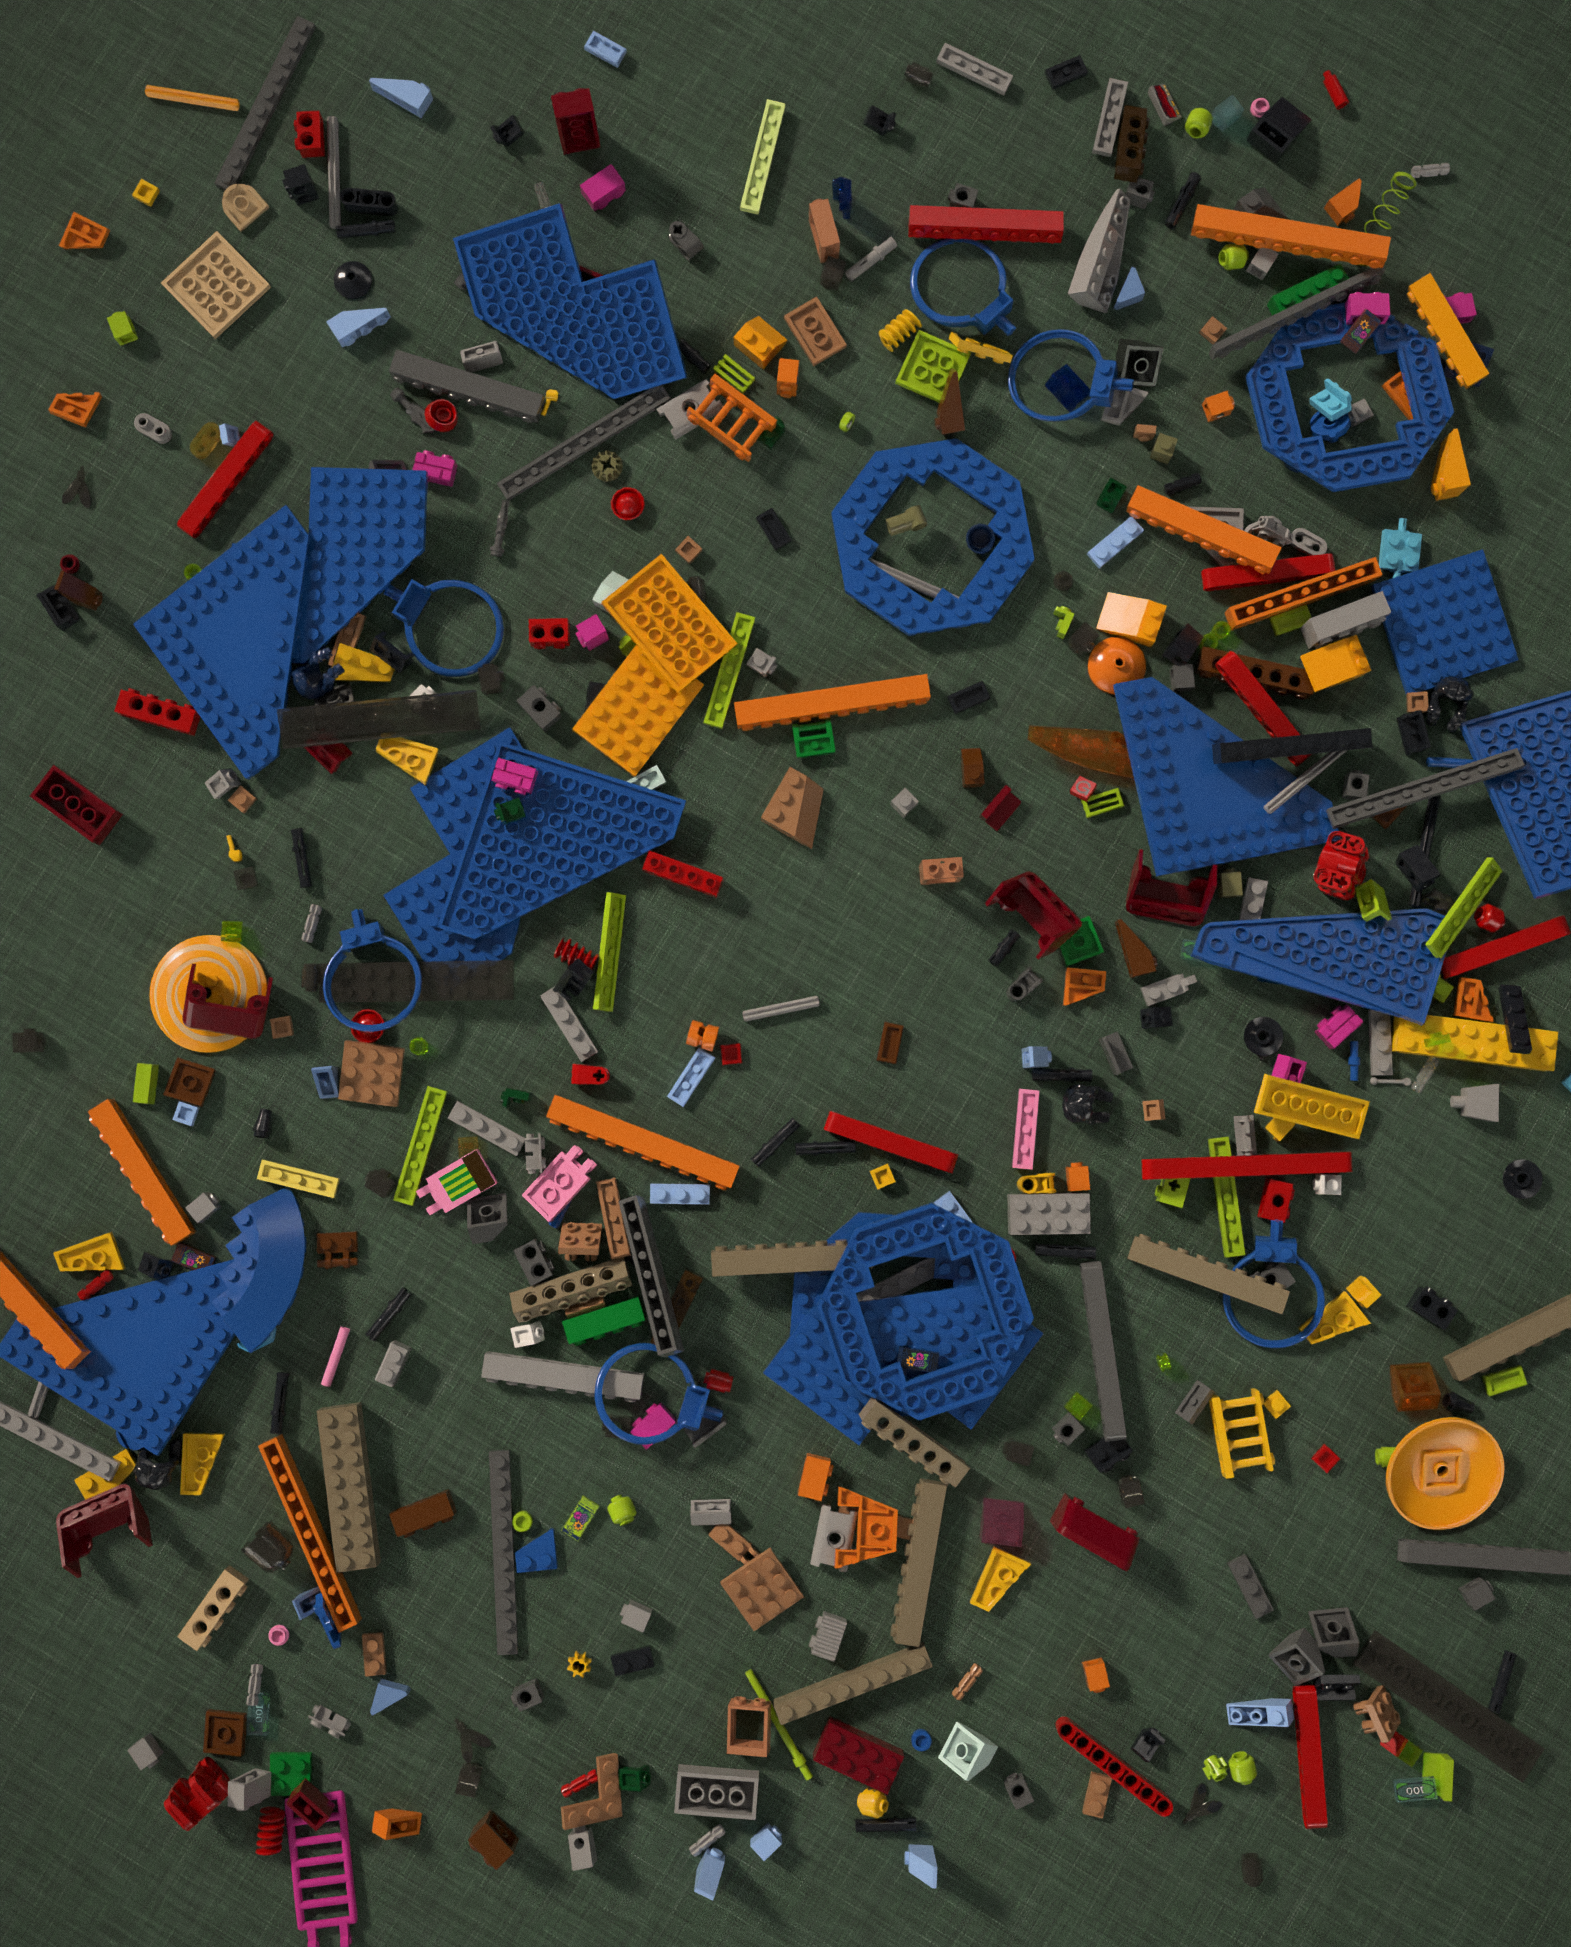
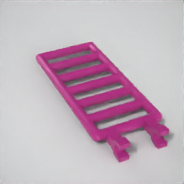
(298, 1884)

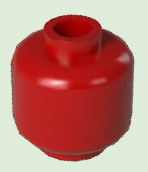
(1489, 918)

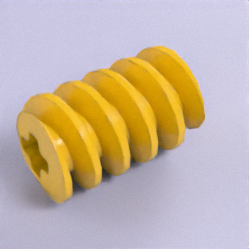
(898, 328)

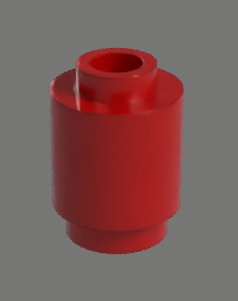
(718, 1381)

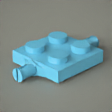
(1400, 550)

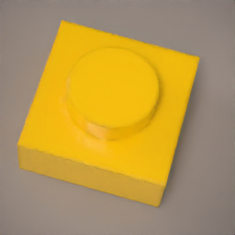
(146, 192)
(882, 1176)
(1276, 1404)

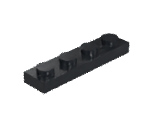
(1515, 1019)

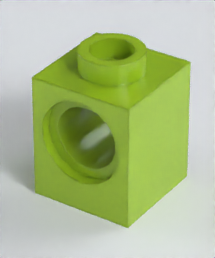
(122, 328)

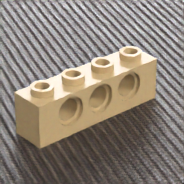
(192, 1632)

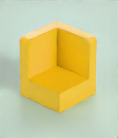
(1279, 1128)
(1363, 1291)

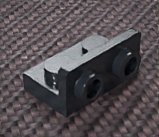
(1106, 1454)
(1336, 1687)

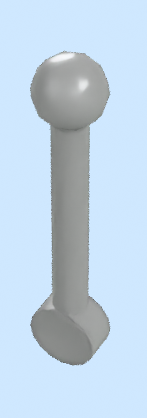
(1406, 1081)

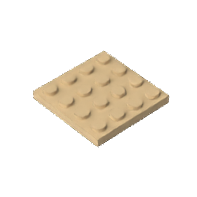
(216, 285)

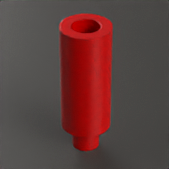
(1335, 90)

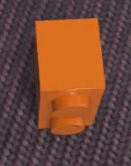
(787, 377)
(814, 1477)

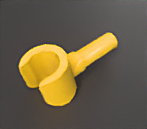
(551, 395)
(235, 855)

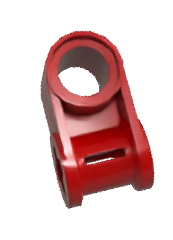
(586, 1074)

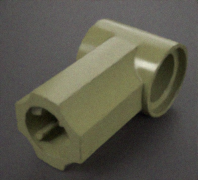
(912, 520)

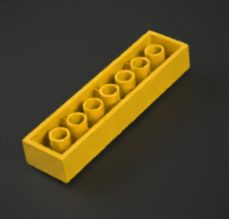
(1474, 1043)

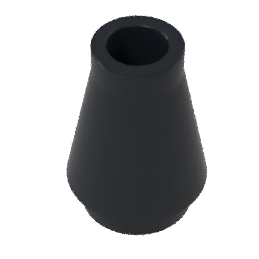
(263, 1124)
(1456, 1403)

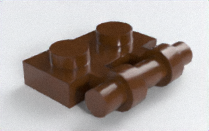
(336, 1243)

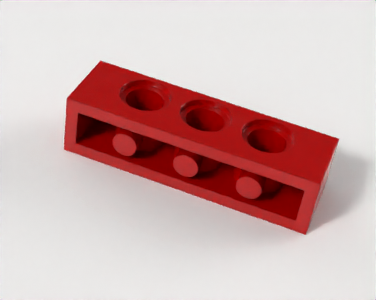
(185, 724)
(682, 874)

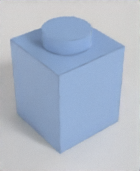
(766, 1841)

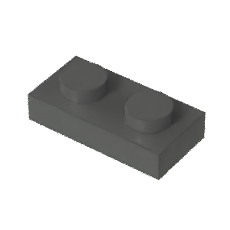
(1194, 1402)

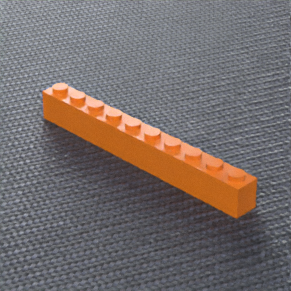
(1290, 236)
(832, 701)
(643, 1141)
(310, 1532)

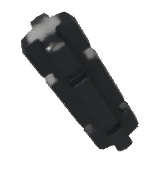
(1182, 484)

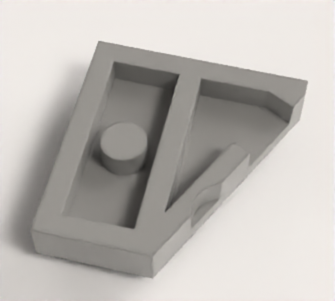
(1123, 405)

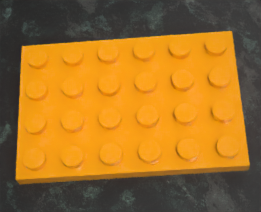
(669, 623)
(634, 712)

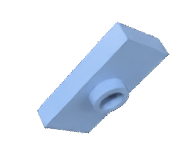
(605, 49)

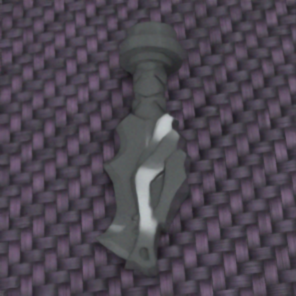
(414, 410)
(496, 549)

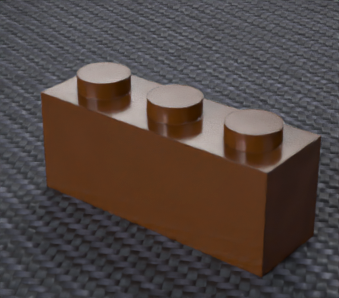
(423, 1514)

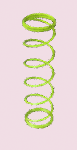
(1400, 185)

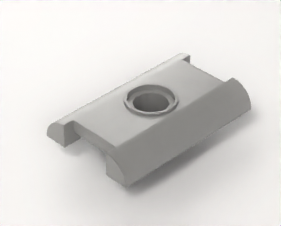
(693, 397)
(830, 1523)

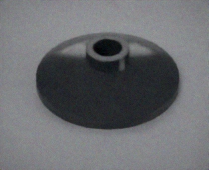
(358, 285)
(1272, 1032)
(1531, 1180)

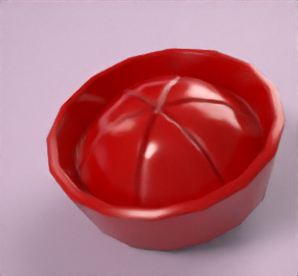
(441, 415)
(627, 503)
(367, 1017)

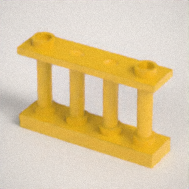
(1224, 1445)

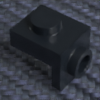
(879, 120)
(508, 131)
(1156, 1017)
(155, 1266)
(1147, 1743)

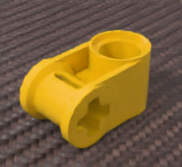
(1041, 1183)

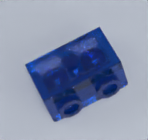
(843, 192)
(1067, 387)

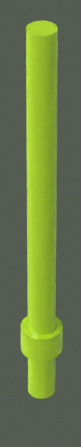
(798, 1758)

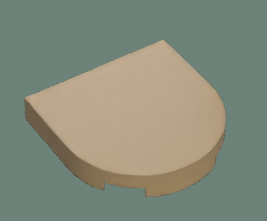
(243, 205)

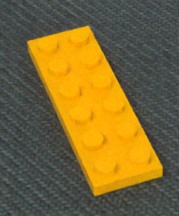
(1311, 1106)

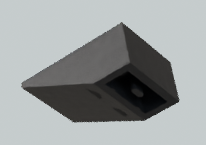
(1278, 129)

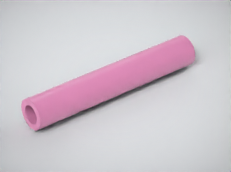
(335, 1356)

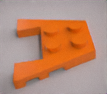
(874, 1529)

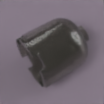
(269, 1549)

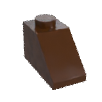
(972, 768)

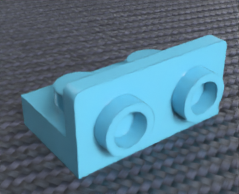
(1332, 401)

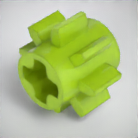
(1215, 1768)

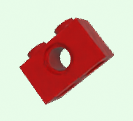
(1271, 1189)

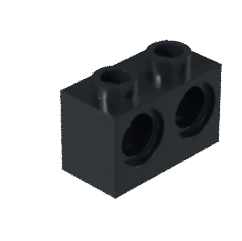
(299, 185)
(1430, 1310)

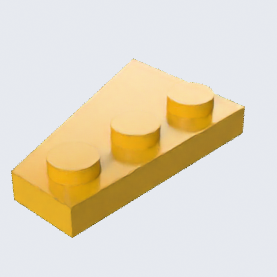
(969, 344)
(361, 665)
(409, 756)
(93, 1254)
(1338, 1317)
(198, 1457)
(92, 1484)
(998, 1575)

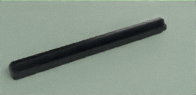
(1426, 842)

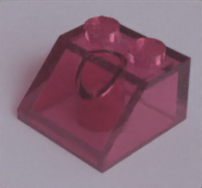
(1002, 1522)

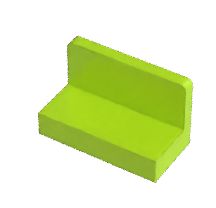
(1372, 901)
(145, 1083)
(1441, 1767)

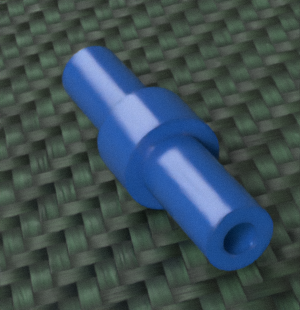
(1353, 1060)

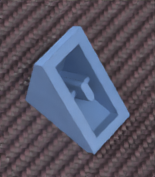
(1131, 292)
(326, 1081)
(305, 1602)
(387, 1694)

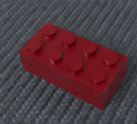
(575, 120)
(76, 805)
(858, 1755)

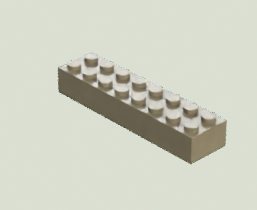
(348, 1487)

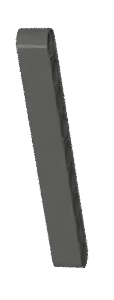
(1103, 1351)
(1484, 1556)

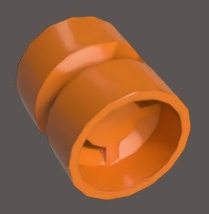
(709, 1035)

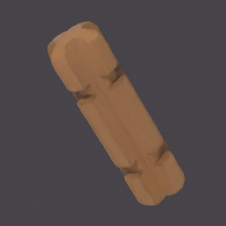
(967, 1681)

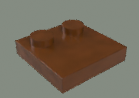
(189, 1082)
(225, 1732)

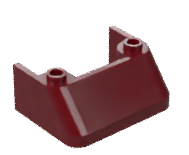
(1169, 900)
(1040, 908)
(223, 1018)
(95, 1516)
(1094, 1532)

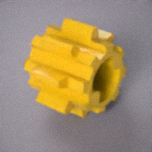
(582, 1660)

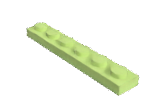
(762, 157)

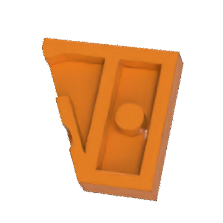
(83, 234)
(75, 407)
(1082, 984)
(1471, 1001)

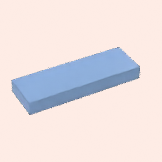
(691, 1077)

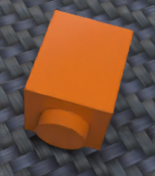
(1218, 406)
(1077, 1177)
(1095, 1675)

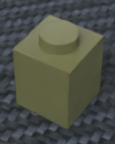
(1163, 448)
(1229, 884)

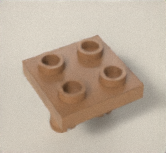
(580, 1240)
(1382, 1714)

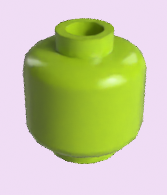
(1198, 122)
(1233, 256)
(621, 1510)
(1242, 1768)

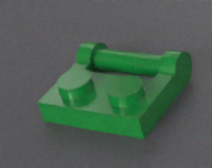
(815, 744)

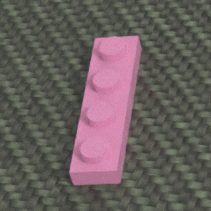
(1025, 1129)

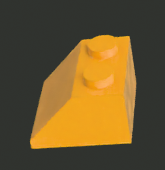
(759, 341)

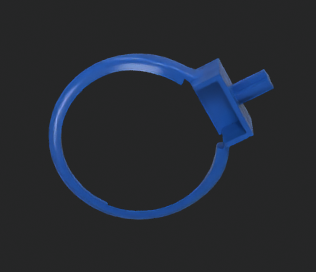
(992, 315)
(1103, 382)
(413, 601)
(359, 936)
(1277, 1249)
(692, 1408)

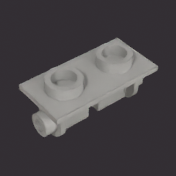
(1279, 536)
(1245, 1135)
(536, 1161)
(335, 1726)

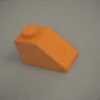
(1344, 204)
(396, 1823)

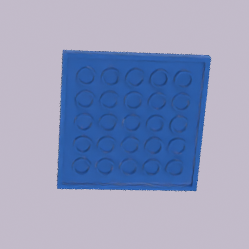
(1446, 622)

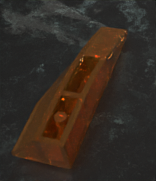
(1089, 748)

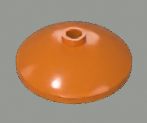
(1103, 666)

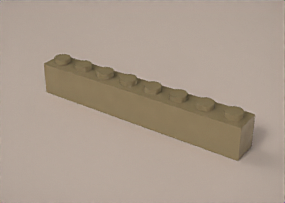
(777, 1259)
(1209, 1275)
(1510, 1340)
(919, 1562)
(852, 1683)

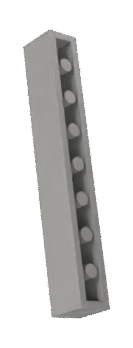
(561, 1375)

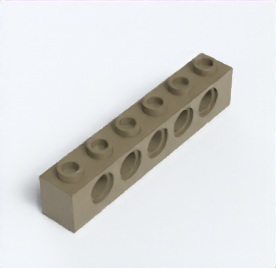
(561, 1286)
(951, 1474)

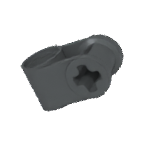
(686, 242)
(1026, 983)

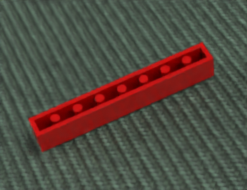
(985, 224)

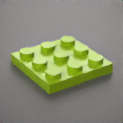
(929, 365)

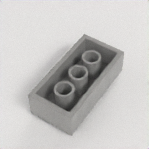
(1345, 620)
(1048, 1213)
(716, 1792)

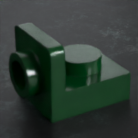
(769, 438)
(1111, 495)
(509, 811)
(518, 1096)
(634, 1778)

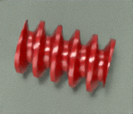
(572, 953)
(273, 1831)

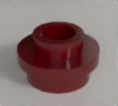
(65, 560)

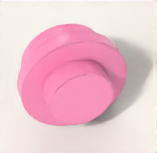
(1259, 107)
(278, 1635)

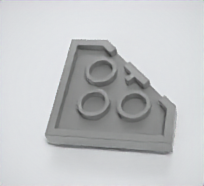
(1231, 516)

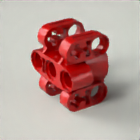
(1341, 865)
(201, 1792)

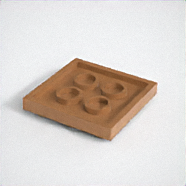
(371, 1073)
(762, 1589)

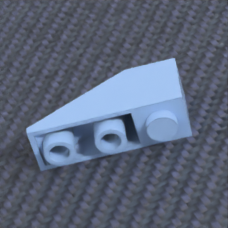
(352, 324)
(1261, 1712)

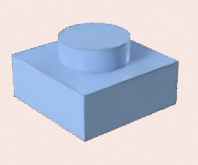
(229, 434)
(186, 1113)

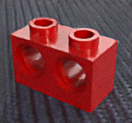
(313, 134)
(549, 626)

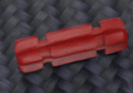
(95, 1285)
(579, 1783)

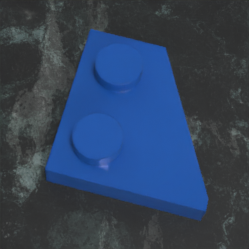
(538, 1554)
(325, 1617)

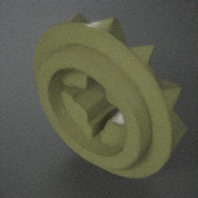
(608, 474)

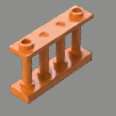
(734, 399)

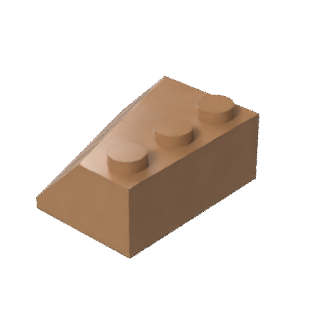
(795, 807)

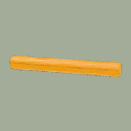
(192, 98)

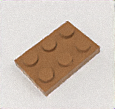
(815, 331)

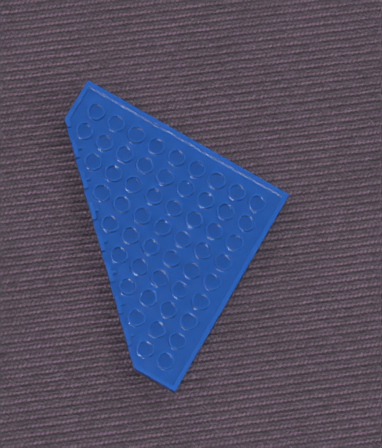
(234, 639)
(1537, 798)
(1202, 809)
(571, 834)
(146, 1355)

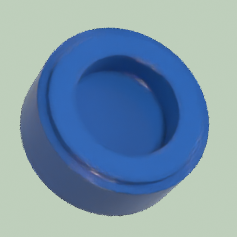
(921, 1740)

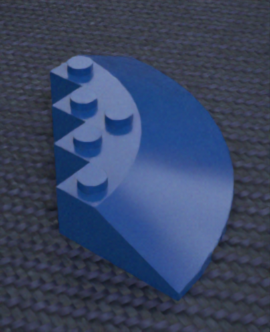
(265, 1267)

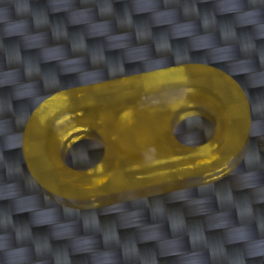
(204, 440)

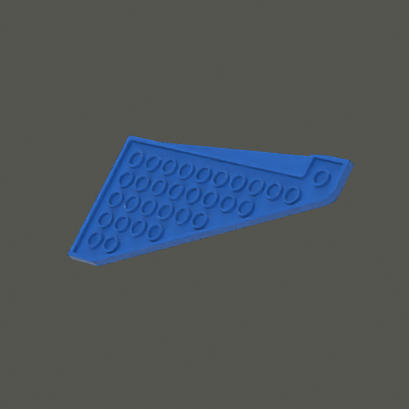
(1336, 956)

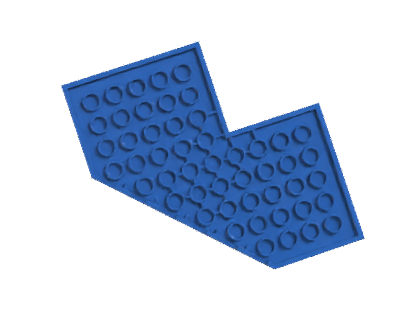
(601, 329)
(362, 536)
(450, 805)
(927, 1320)

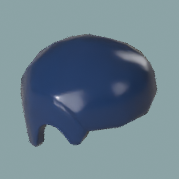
(980, 538)

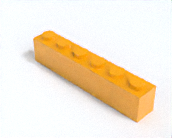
(1447, 330)

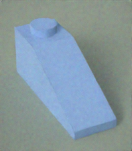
(405, 93)
(1036, 1057)
(922, 1863)
(709, 1872)

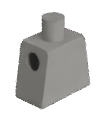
(1478, 1102)
(582, 1854)

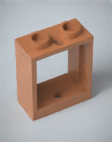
(824, 229)
(937, 873)
(744, 1746)

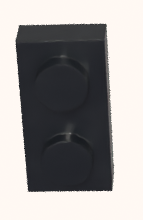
(1066, 72)
(632, 1660)

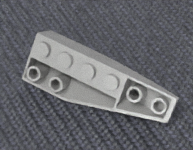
(1101, 257)

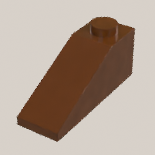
(950, 411)
(78, 591)
(1136, 954)

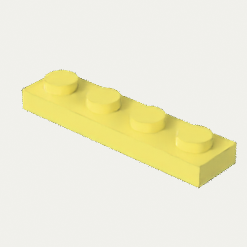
(298, 1178)

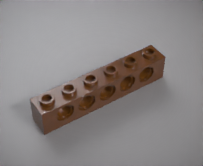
(1265, 669)

